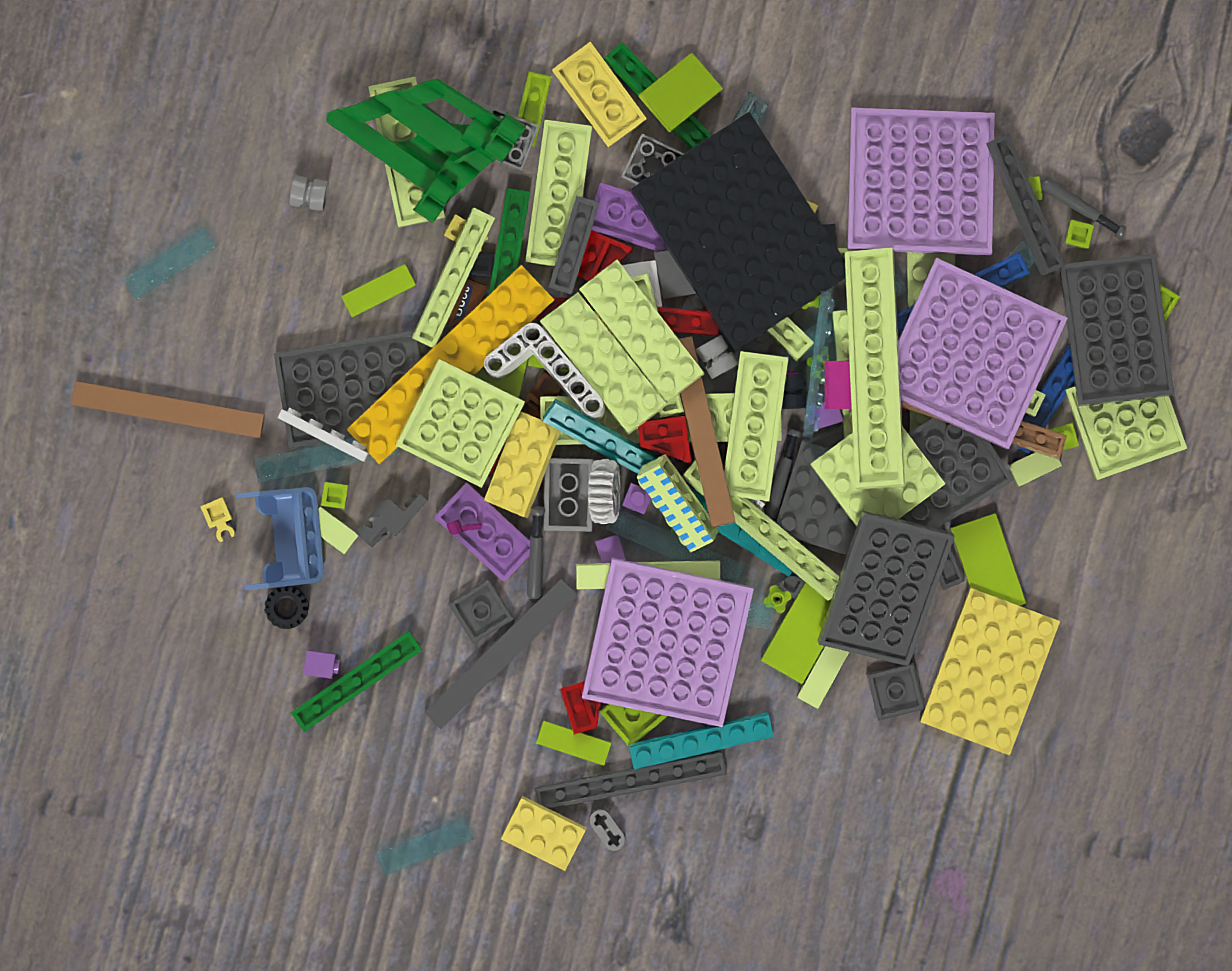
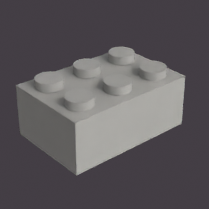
(567, 495)

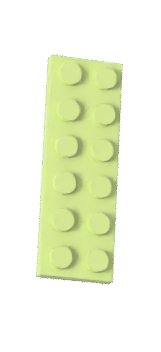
(557, 184)
(403, 192)
(642, 331)
(603, 363)
(755, 425)

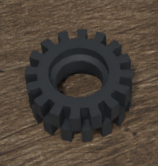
(272, 611)

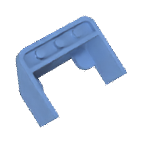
(295, 537)

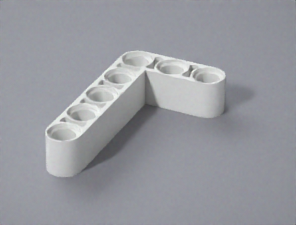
(551, 364)

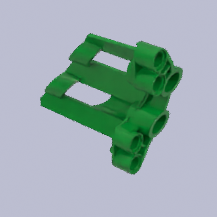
(442, 154)

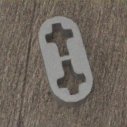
(602, 833)

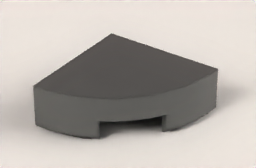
(792, 584)

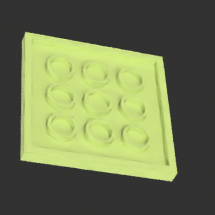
(460, 423)
(1126, 432)
(838, 475)

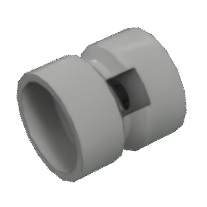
(309, 193)
(716, 356)

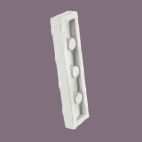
(315, 429)

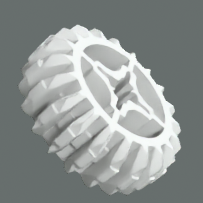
(604, 491)

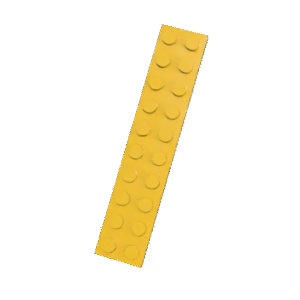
(465, 347)

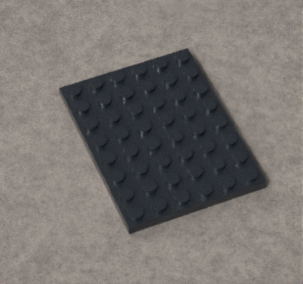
(740, 231)

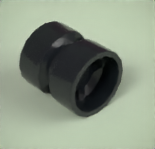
(793, 392)

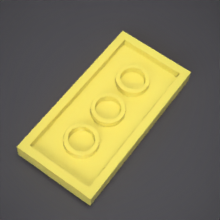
(599, 94)
(522, 464)

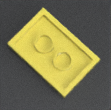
(543, 833)

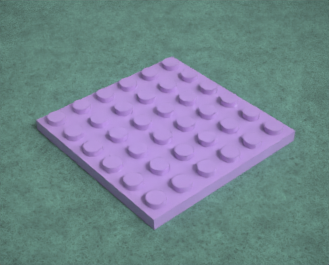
(920, 181)
(974, 352)
(667, 642)

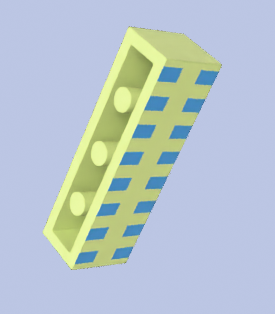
(677, 503)

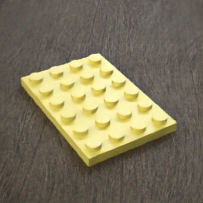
(989, 671)

